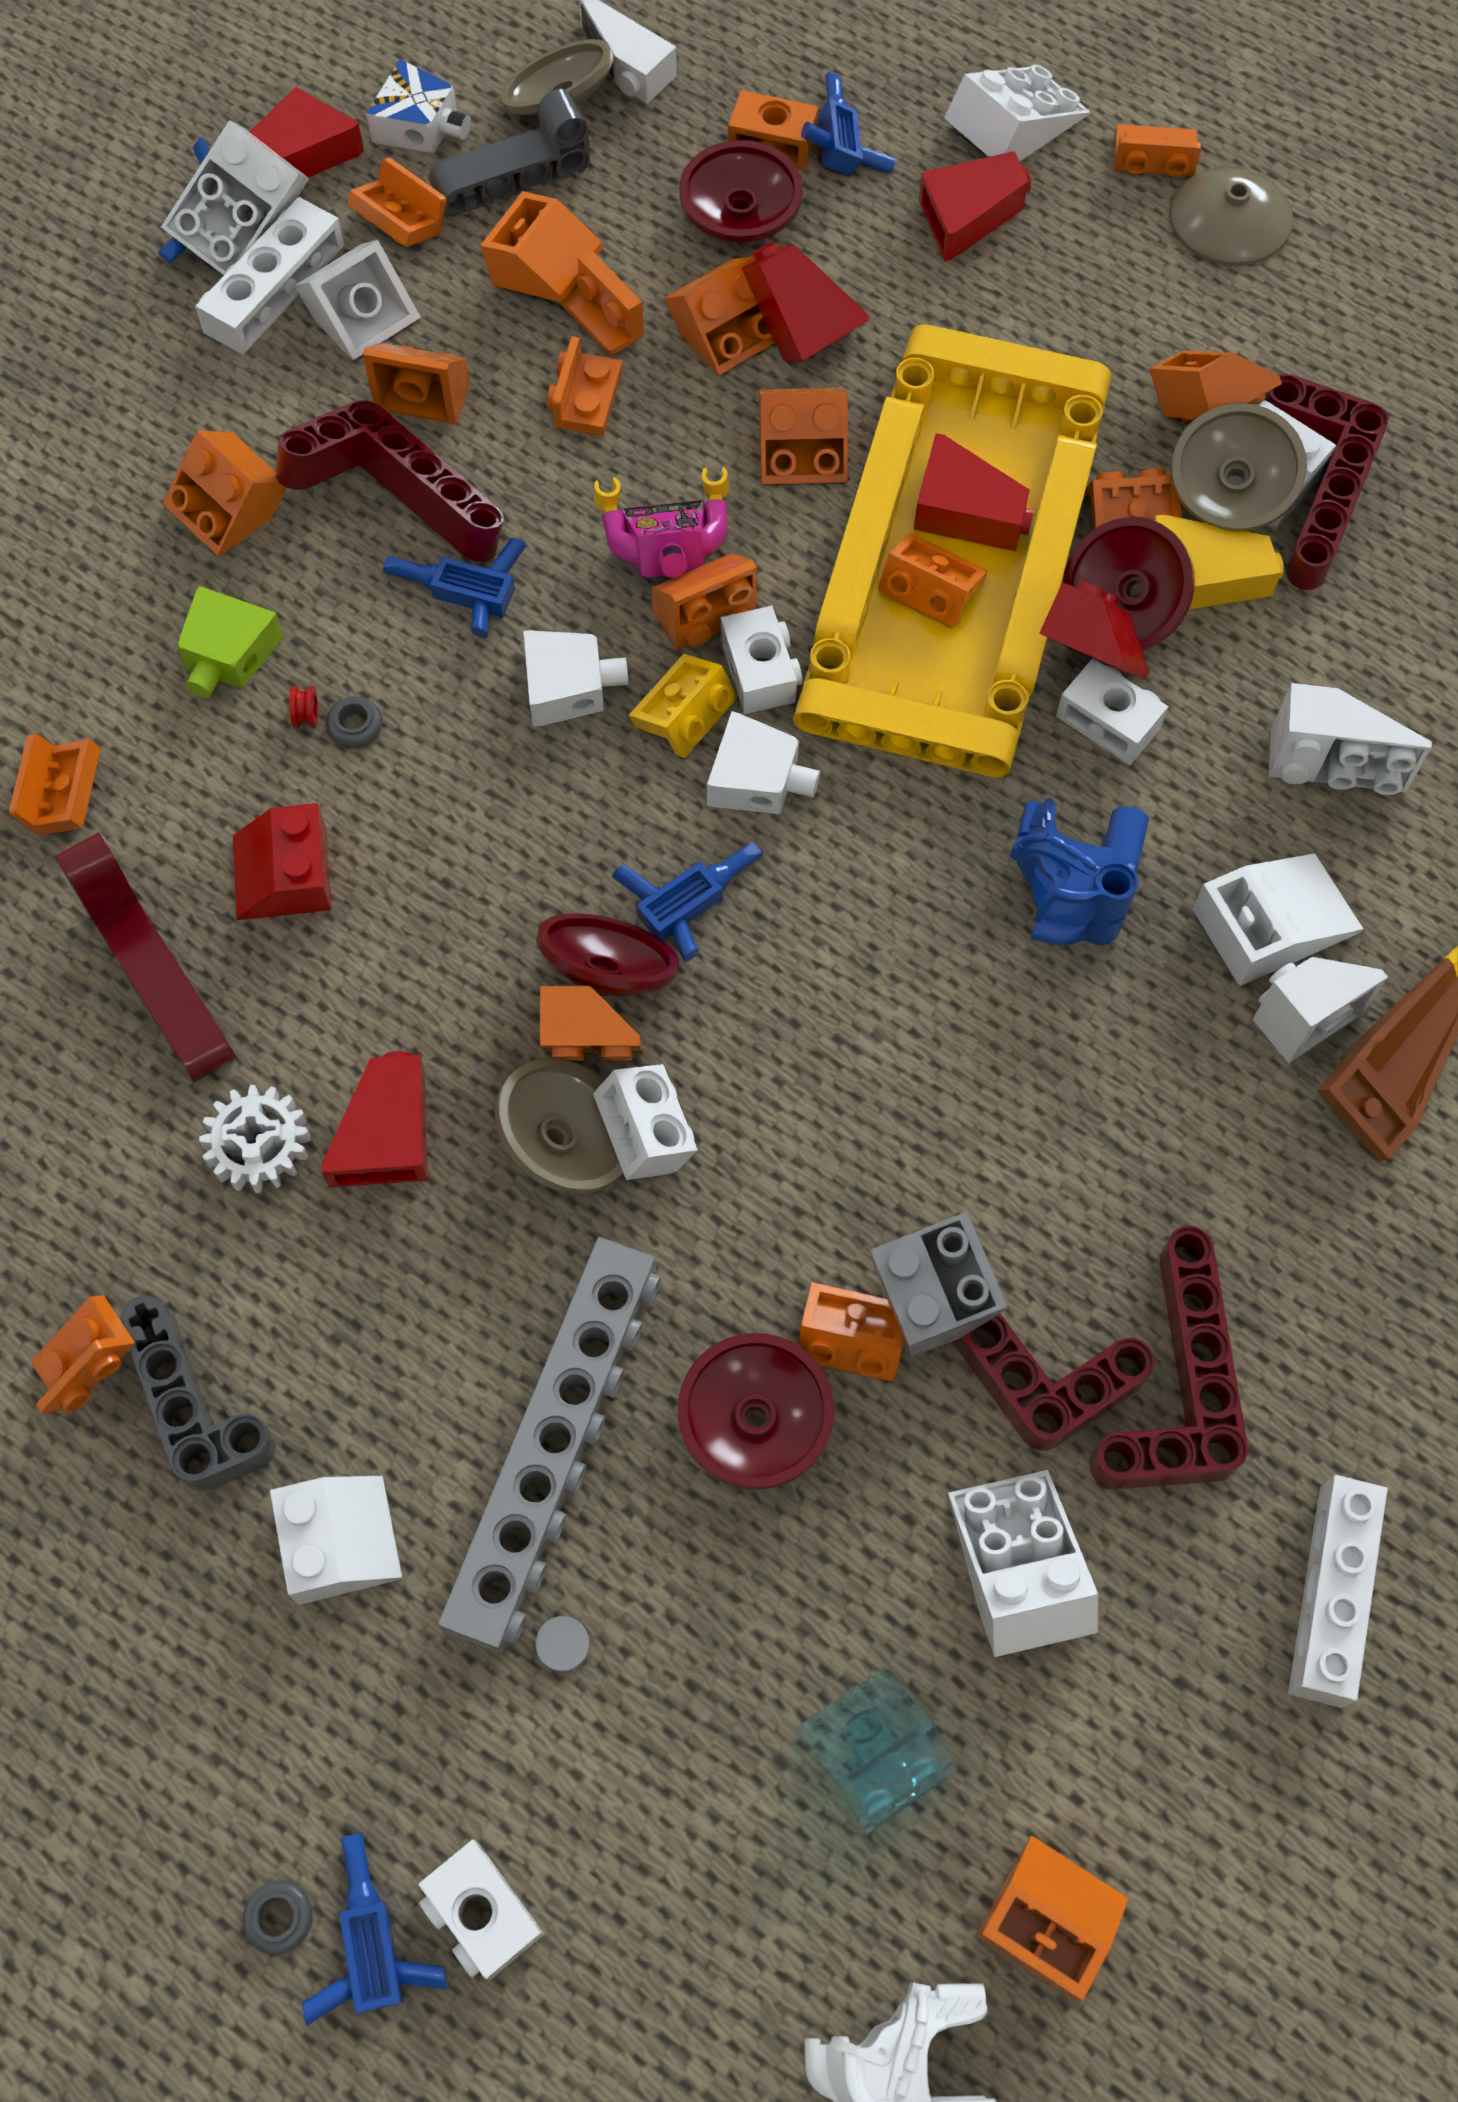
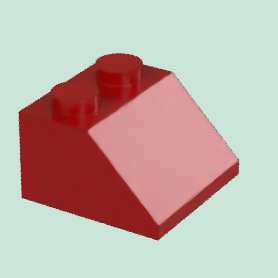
(1094, 625)
(282, 863)

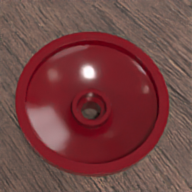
(740, 191)
(1133, 553)
(606, 954)
(763, 1376)

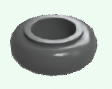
(354, 737)
(300, 1925)

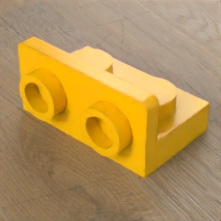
(685, 703)

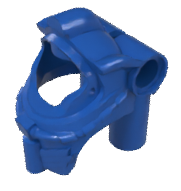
(1088, 883)

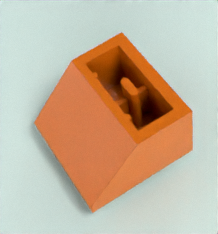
(537, 248)
(721, 316)
(1205, 380)
(803, 435)
(223, 490)
(694, 602)
(581, 1022)
(1054, 1919)

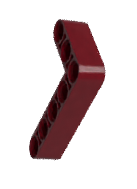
(1357, 431)
(403, 464)
(145, 957)
(1194, 1378)
(1041, 1394)

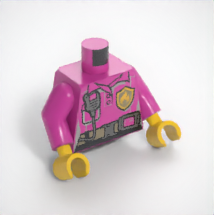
(666, 536)

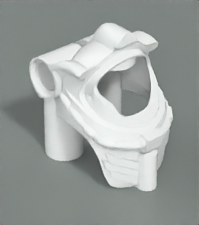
(894, 2054)

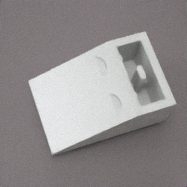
(1013, 110)
(233, 198)
(1342, 742)
(1273, 915)
(1024, 1563)

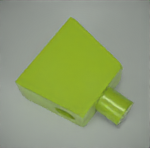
(225, 641)

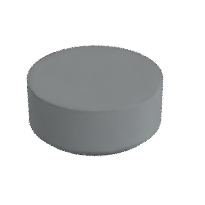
(562, 1644)

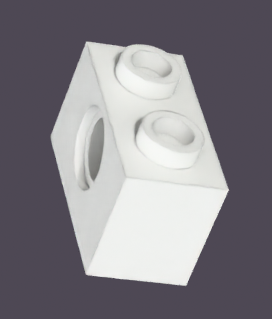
(756, 636)
(1119, 732)
(511, 1927)

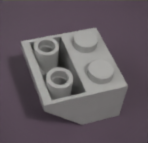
(938, 1283)

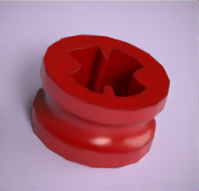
(303, 706)

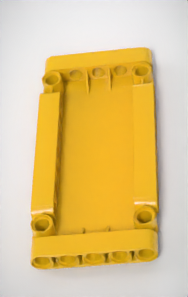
(898, 673)

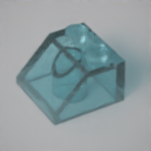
(877, 1749)

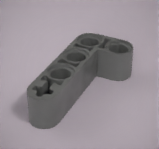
(518, 161)
(181, 1391)

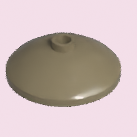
(572, 67)
(1231, 216)
(1243, 443)
(556, 1103)

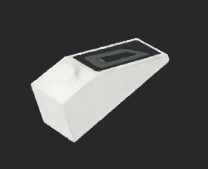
(641, 59)

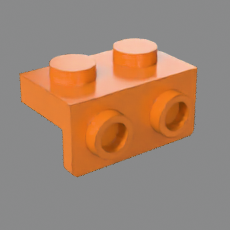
(400, 204)
(54, 784)

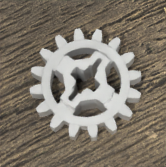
(236, 1128)

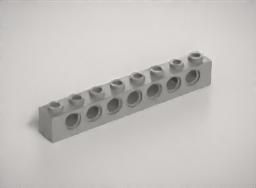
(608, 1270)

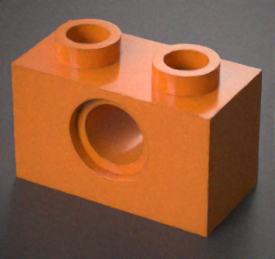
(773, 123)

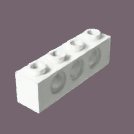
(265, 276)
(1338, 1592)

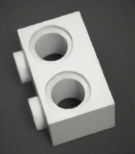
(645, 1121)

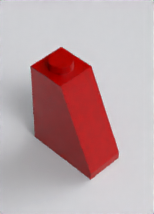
(309, 133)
(972, 199)
(799, 302)
(970, 498)
(383, 1127)

